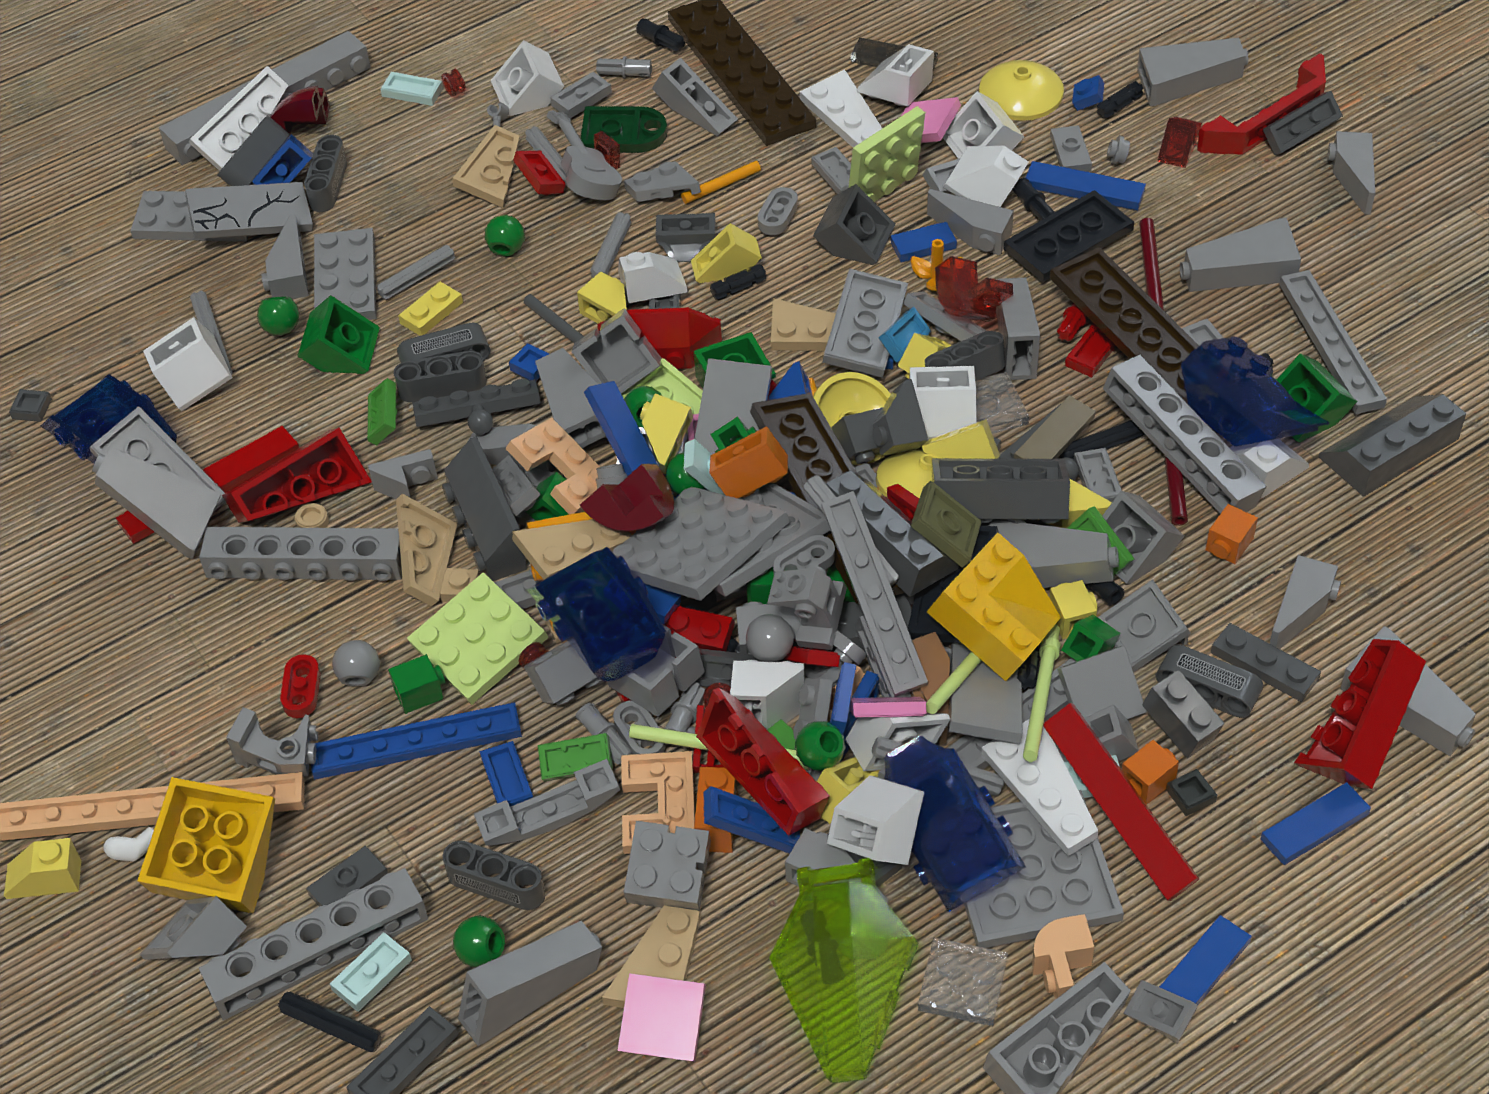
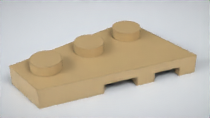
(490, 167)
(799, 327)
(561, 545)
(424, 548)
(661, 953)

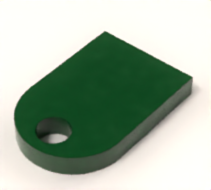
(626, 126)

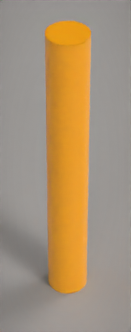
(722, 181)

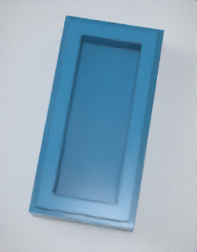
(901, 331)

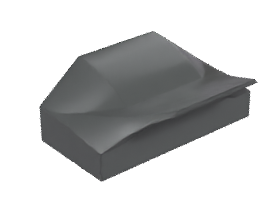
(685, 234)

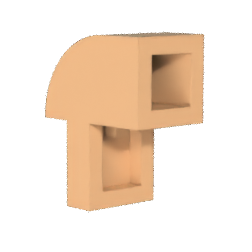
(1062, 947)

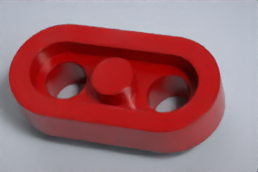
(300, 689)

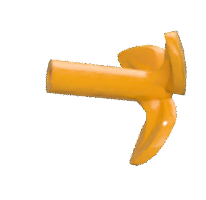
(926, 269)

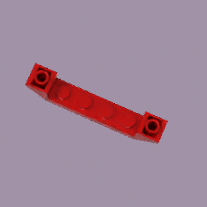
(1225, 138)

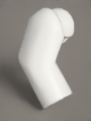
(128, 848)

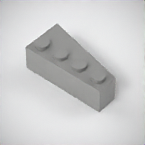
(1059, 1038)

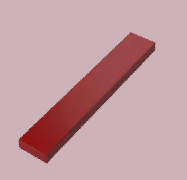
(228, 472)
(1121, 802)

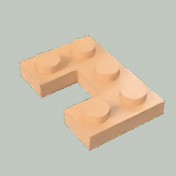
(554, 444)
(672, 778)

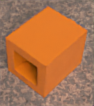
(1231, 534)
(1151, 770)

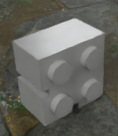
(617, 352)
(657, 682)
(665, 866)

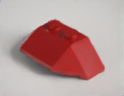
(677, 332)

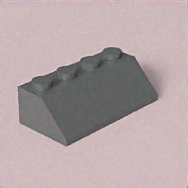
(1395, 442)
(1006, 487)
(483, 512)
(906, 550)

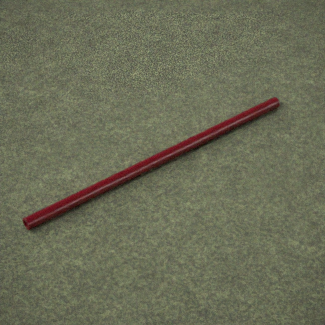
(1153, 288)

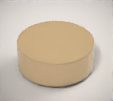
(312, 516)

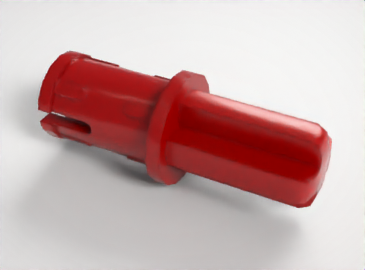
(1072, 320)

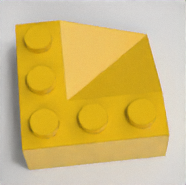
(997, 607)
(209, 844)

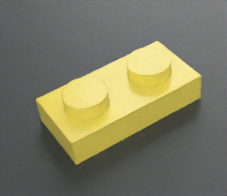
(430, 308)

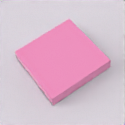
(937, 117)
(887, 707)
(661, 1017)

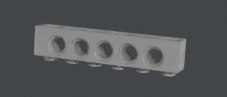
(1183, 436)
(301, 553)
(304, 959)

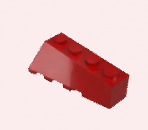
(305, 475)
(1365, 716)
(761, 763)

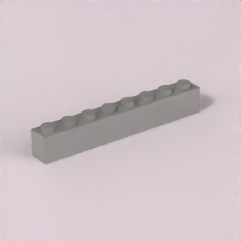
(321, 67)

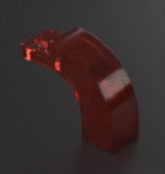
(964, 296)

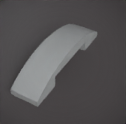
(549, 810)

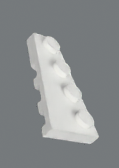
(841, 108)
(239, 118)
(1044, 789)

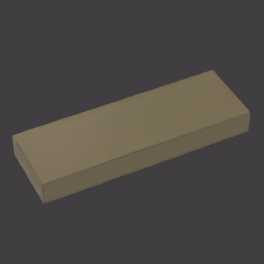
(1057, 431)

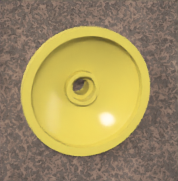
(1023, 89)
(848, 395)
(907, 469)

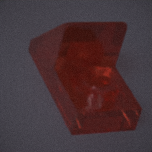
(1179, 141)

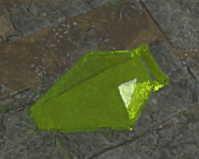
(843, 965)

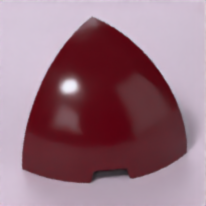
(302, 107)
(633, 504)

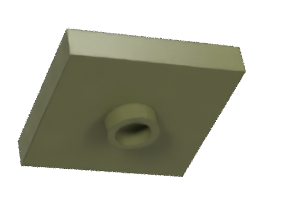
(946, 523)

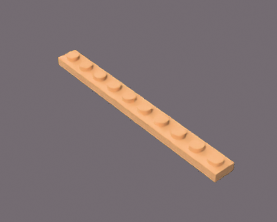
(127, 807)

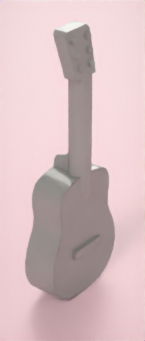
(585, 167)

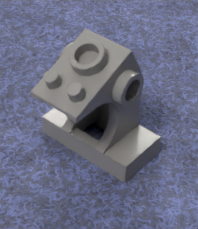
(814, 599)
(254, 748)

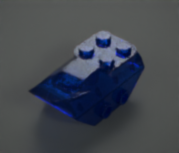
(1239, 396)
(97, 413)
(602, 614)
(957, 834)

